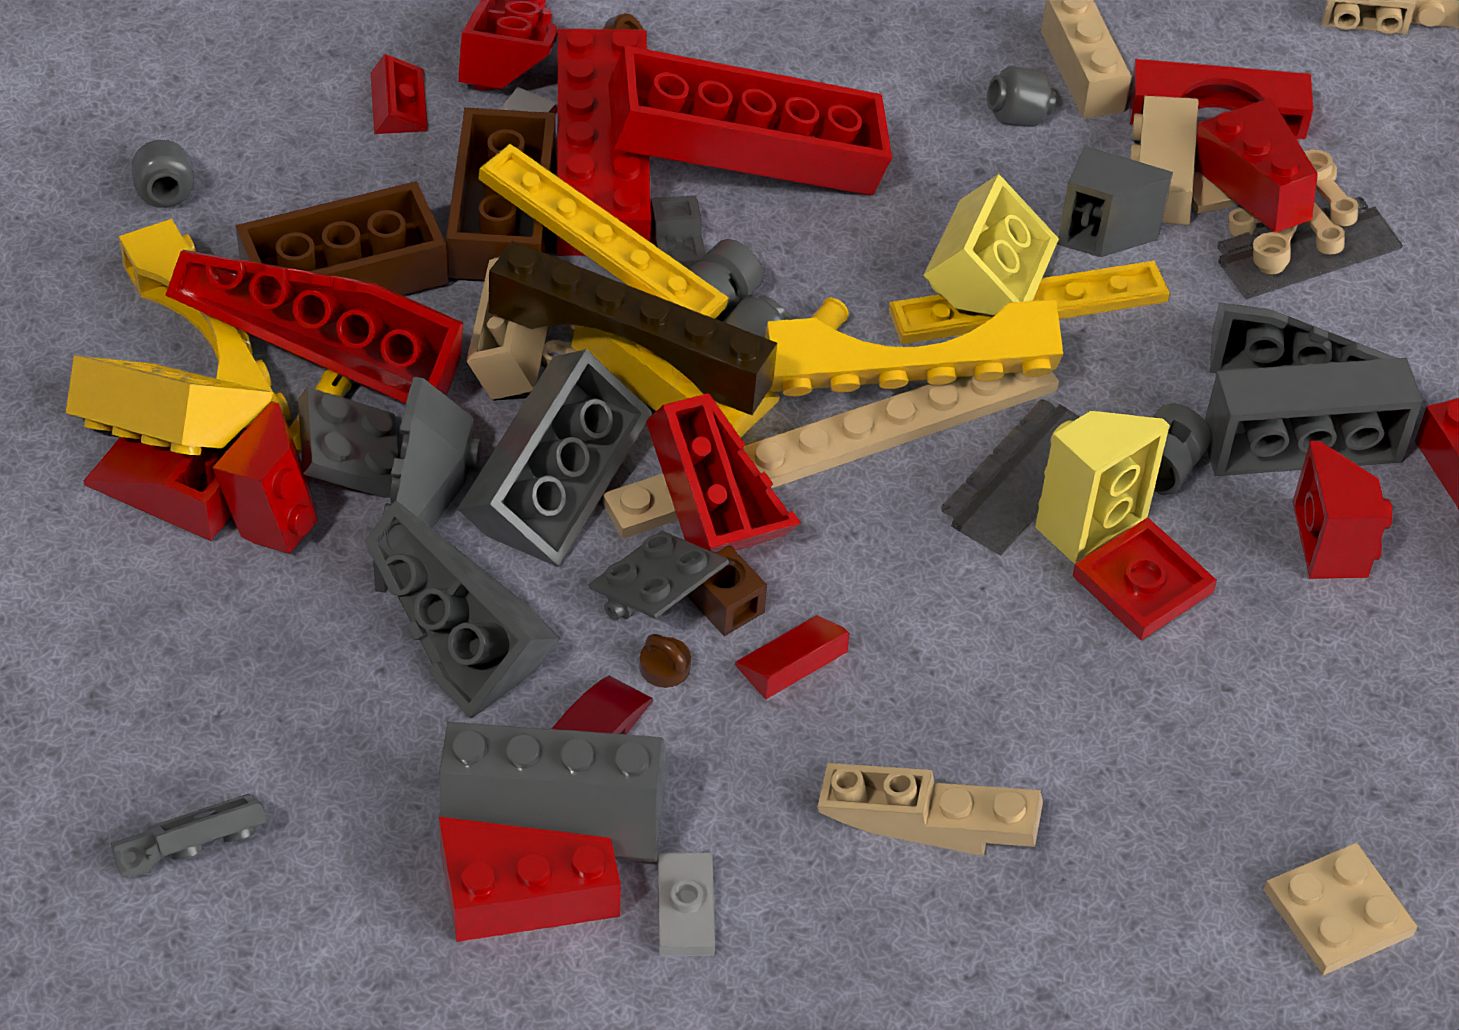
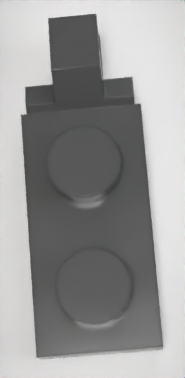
(186, 834)

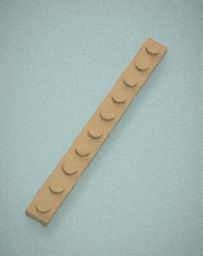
(842, 439)

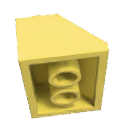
(991, 251)
(1099, 479)

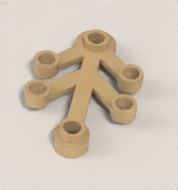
(1273, 249)

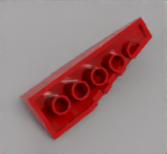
(326, 319)

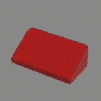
(398, 97)
(794, 655)

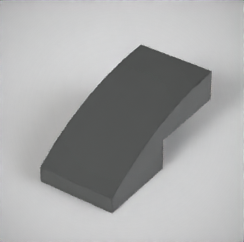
(678, 228)

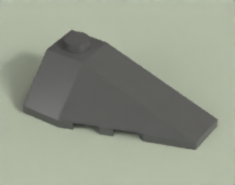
(1265, 338)
(434, 456)
(466, 620)

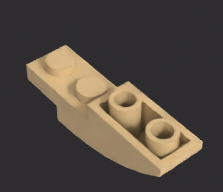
(1390, 15)
(916, 809)

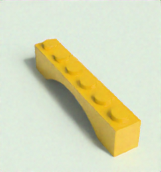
(149, 261)
(1015, 340)

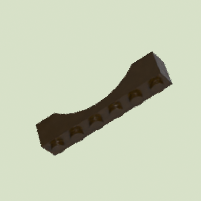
(712, 354)

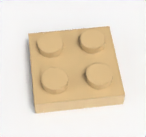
(1340, 908)

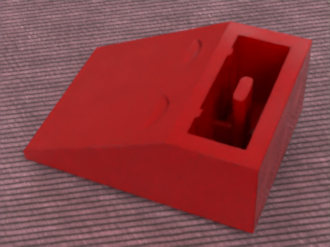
(165, 484)

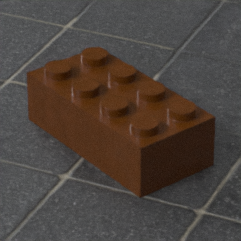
(479, 217)
(367, 237)

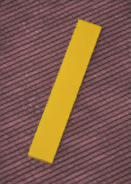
(597, 232)
(1075, 296)

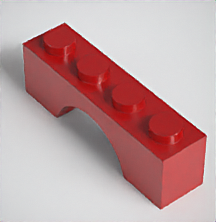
(1224, 88)

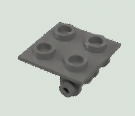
(655, 576)

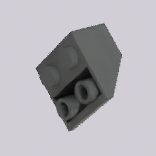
(1112, 204)

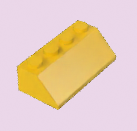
(654, 378)
(161, 403)

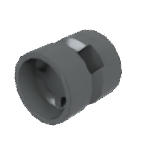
(732, 271)
(1184, 445)

